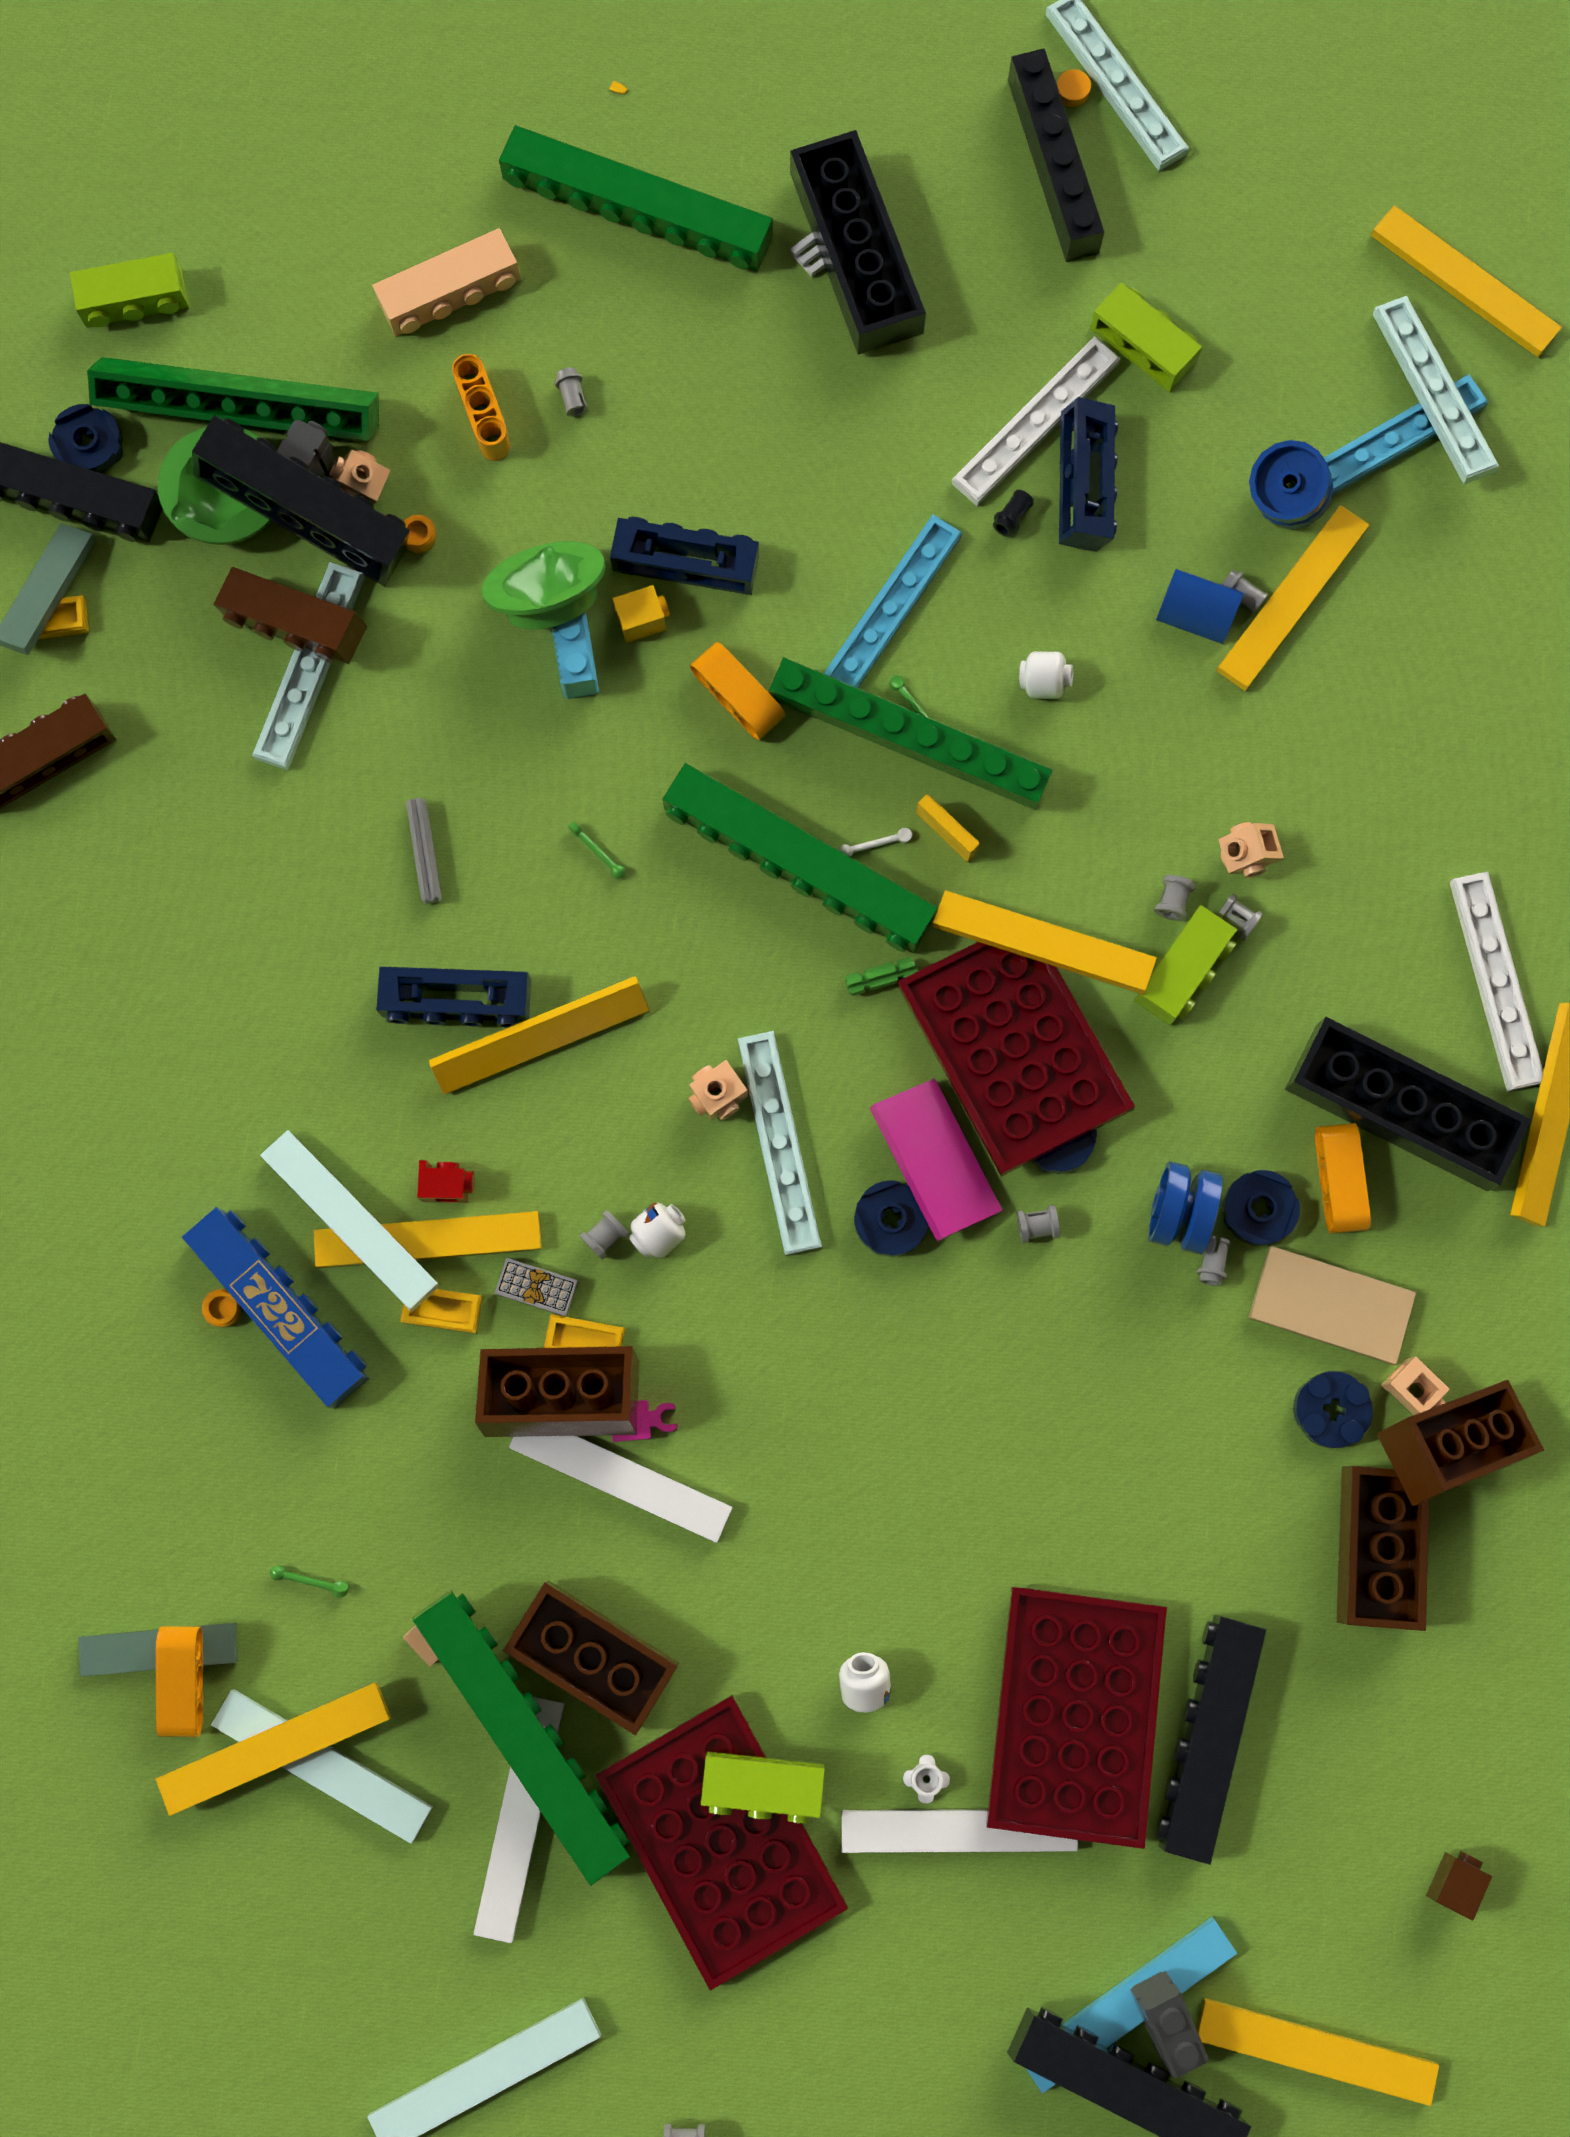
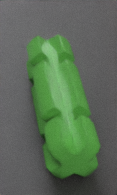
(880, 976)

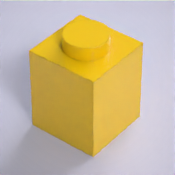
(641, 613)

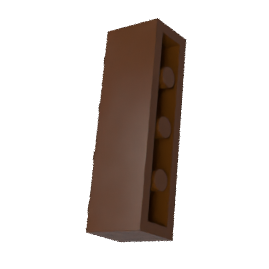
(290, 615)
(50, 746)

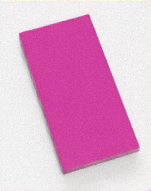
(935, 1159)

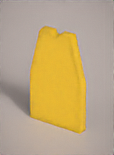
(618, 88)

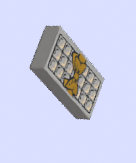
(536, 1287)

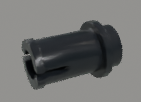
(1008, 520)

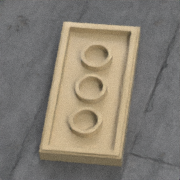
(1332, 1305)

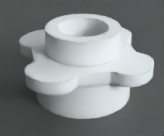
(938, 1779)

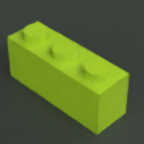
(129, 290)
(1145, 336)
(1187, 966)
(762, 1786)

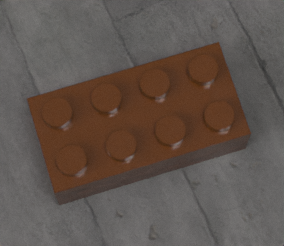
(557, 1391)
(1459, 1442)
(1381, 1552)
(591, 1657)

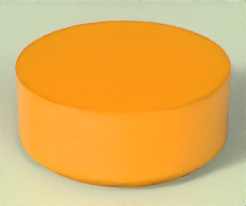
(1074, 87)
(421, 535)
(221, 1308)

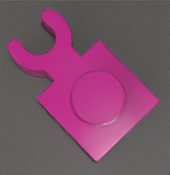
(646, 1420)

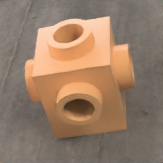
(360, 475)
(1250, 849)
(717, 1078)

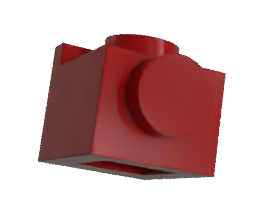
(444, 1183)

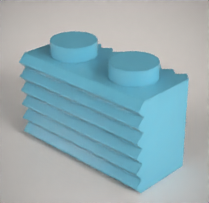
(575, 658)

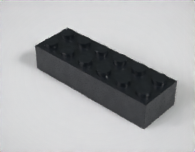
(857, 242)
(299, 499)
(1408, 1104)

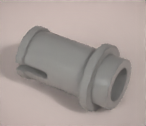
(569, 384)
(1252, 595)
(1214, 1262)

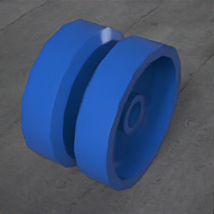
(1279, 466)
(1185, 1207)

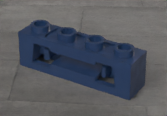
(1087, 472)
(634, 555)
(436, 1011)

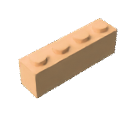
(447, 282)

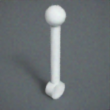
(904, 836)

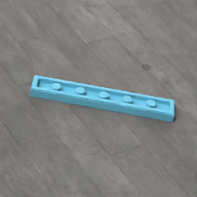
(1392, 439)
(894, 602)
(1184, 1962)

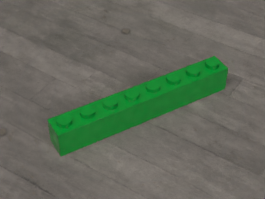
(636, 198)
(231, 396)
(910, 733)
(799, 858)
(521, 1736)

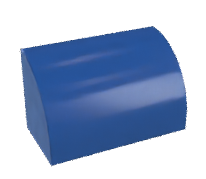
(1199, 606)

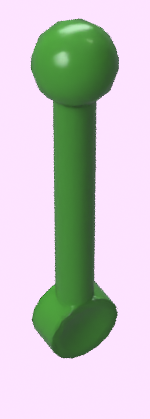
(897, 684)
(617, 870)
(338, 1588)

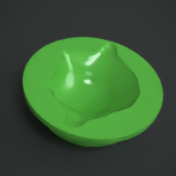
(198, 507)
(545, 584)

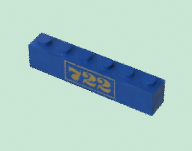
(275, 1307)

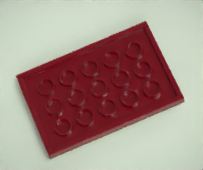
(1015, 1052)
(1077, 1717)
(726, 1880)

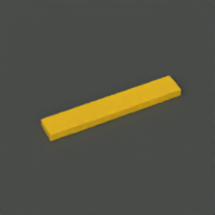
(1466, 281)
(1292, 598)
(1044, 942)
(539, 1035)
(1547, 1129)
(443, 1238)
(273, 1748)
(1317, 2051)

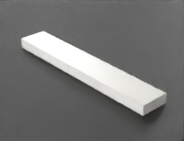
(1035, 421)
(1497, 981)
(628, 1482)
(937, 1832)
(512, 1848)

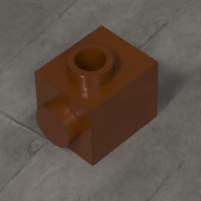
(1459, 1884)

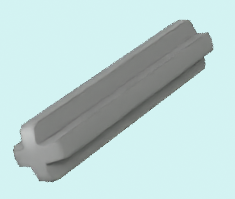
(424, 851)

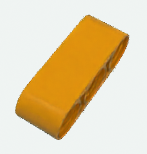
(478, 392)
(737, 690)
(1342, 1178)
(179, 1681)

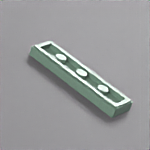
(45, 588)
(137, 1650)

